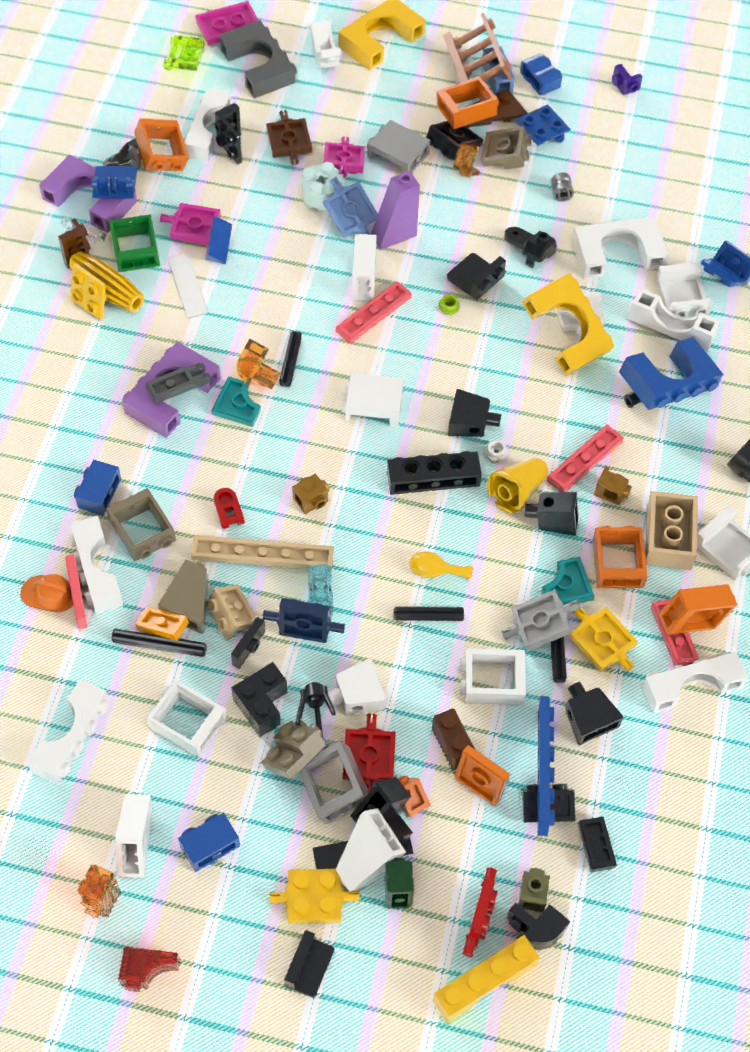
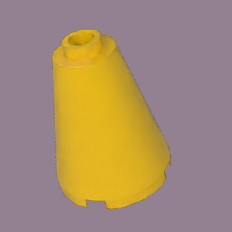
(516, 484)

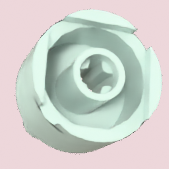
(317, 185)

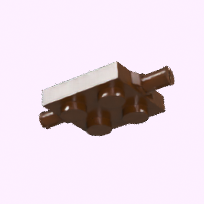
(289, 137)

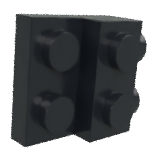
(449, 140)

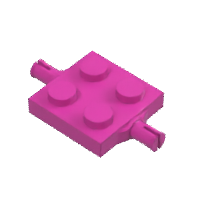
(345, 156)
(191, 223)

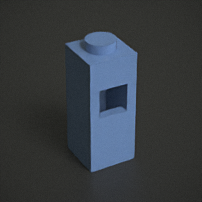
(500, 81)

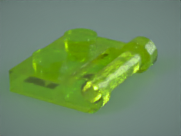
(190, 53)

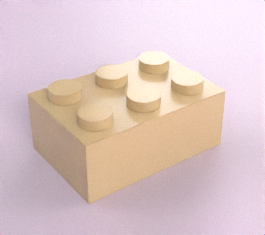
(671, 530)

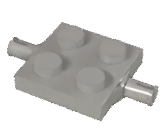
(541, 620)

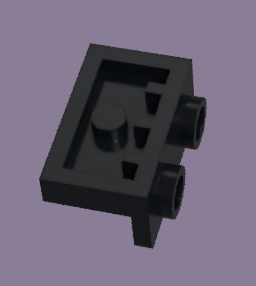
(563, 803)

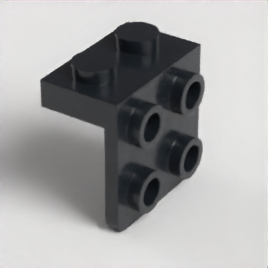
(229, 131)
(476, 275)

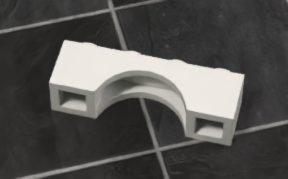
(200, 141)
(650, 311)
(103, 587)
(722, 672)
(53, 758)

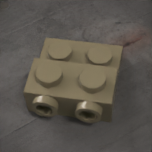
(506, 148)
(295, 749)

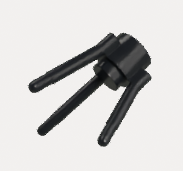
(314, 695)

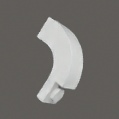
(323, 44)

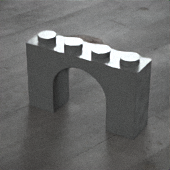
(257, 39)

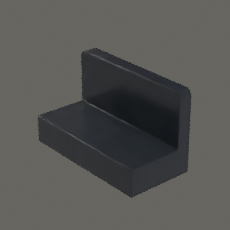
(308, 965)

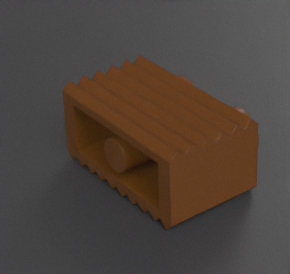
(451, 736)

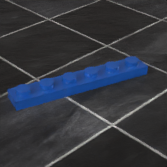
(546, 774)

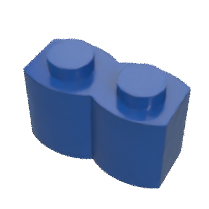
(541, 74)

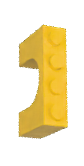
(389, 15)
(567, 295)

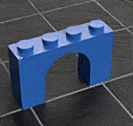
(657, 389)

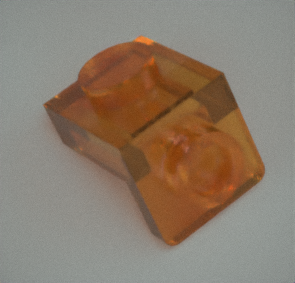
(465, 159)

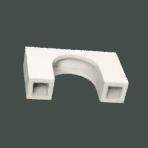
(639, 233)

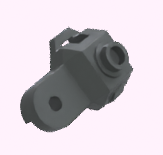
(127, 156)

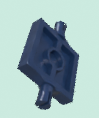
(303, 620)

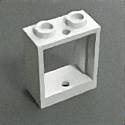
(364, 267)
(494, 695)
(207, 730)

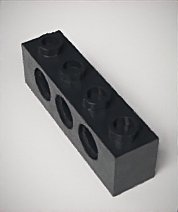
(425, 480)

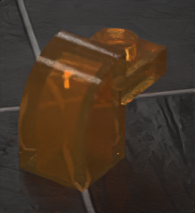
(251, 366)

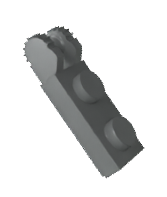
(177, 382)

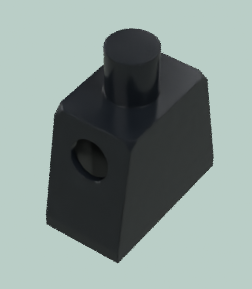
(471, 415)
(555, 512)
(591, 713)

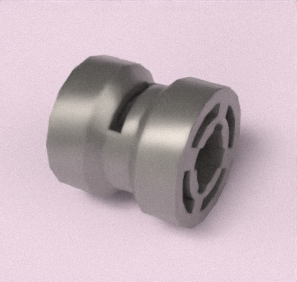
(562, 186)

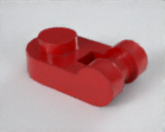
(225, 501)

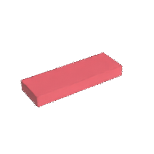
(76, 591)
(678, 645)

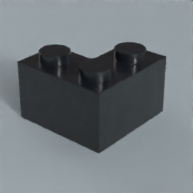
(256, 698)
(389, 798)

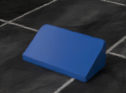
(218, 240)

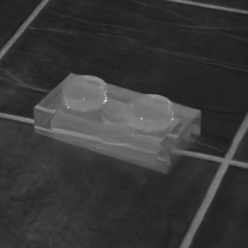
(93, 233)

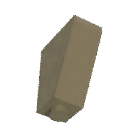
(188, 595)

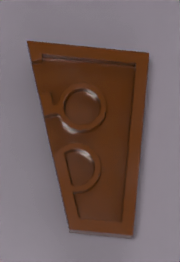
(508, 109)

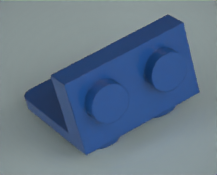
(729, 264)

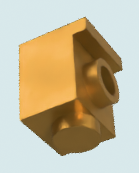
(612, 487)

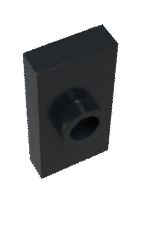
(249, 642)
(597, 844)

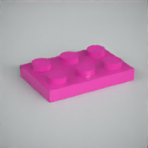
(224, 20)

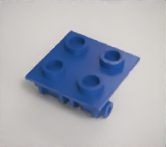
(543, 125)
(114, 182)

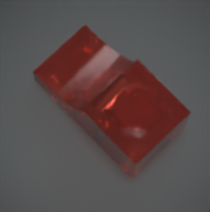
(143, 965)

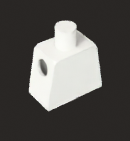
(359, 689)

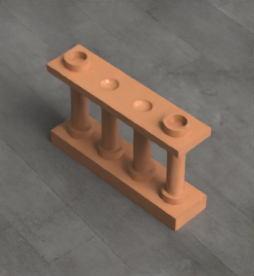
(459, 57)

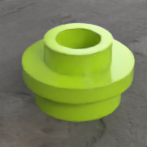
(449, 304)

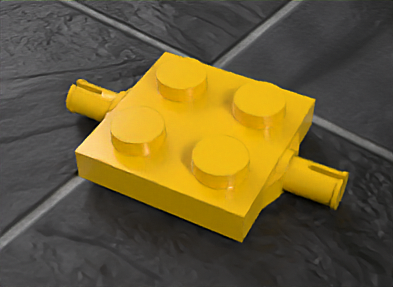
(603, 639)
(314, 896)

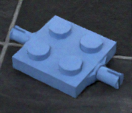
(350, 208)

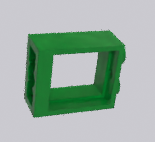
(135, 258)

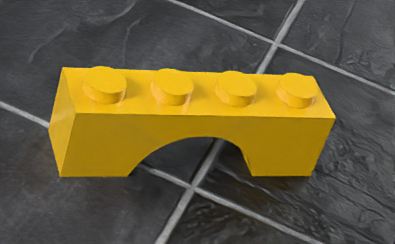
(482, 979)

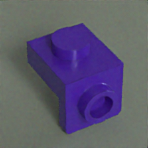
(625, 82)

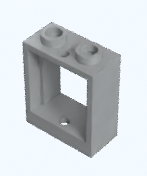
(345, 802)

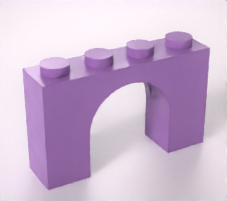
(74, 175)
(161, 416)

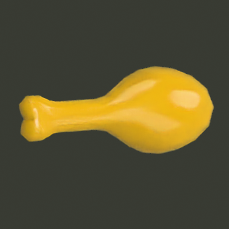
(431, 565)

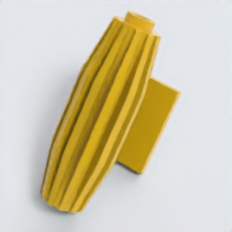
(96, 282)

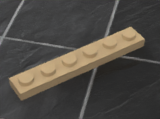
(260, 552)

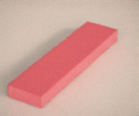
(373, 312)
(585, 459)

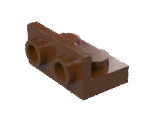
(73, 242)

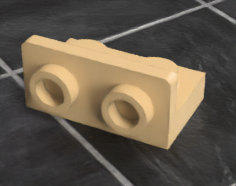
(230, 610)

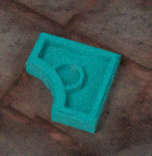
(236, 404)
(571, 582)

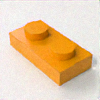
(162, 623)

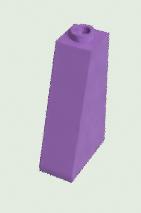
(398, 212)

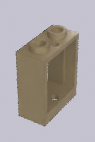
(132, 507)

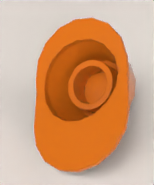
(47, 593)

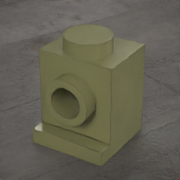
(534, 898)

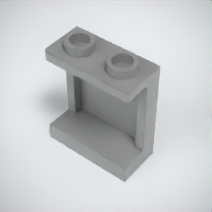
(399, 146)

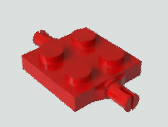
(372, 751)
(481, 920)

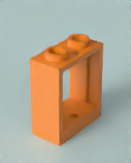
(475, 88)
(168, 130)
(620, 577)
(697, 609)

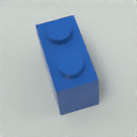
(97, 487)
(209, 841)

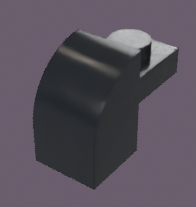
(540, 932)

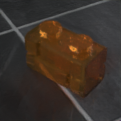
(99, 891)

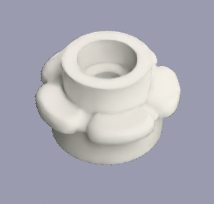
(496, 445)

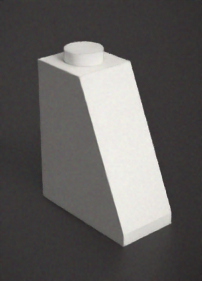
(133, 835)
(368, 850)

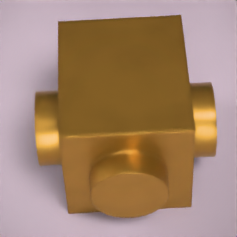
(310, 493)

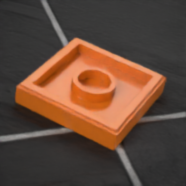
(481, 775)

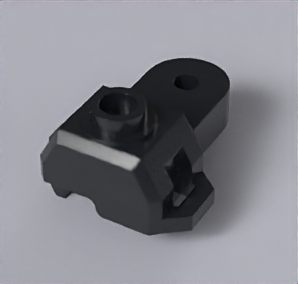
(535, 247)

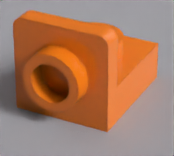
(419, 799)

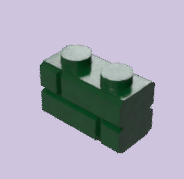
(398, 883)

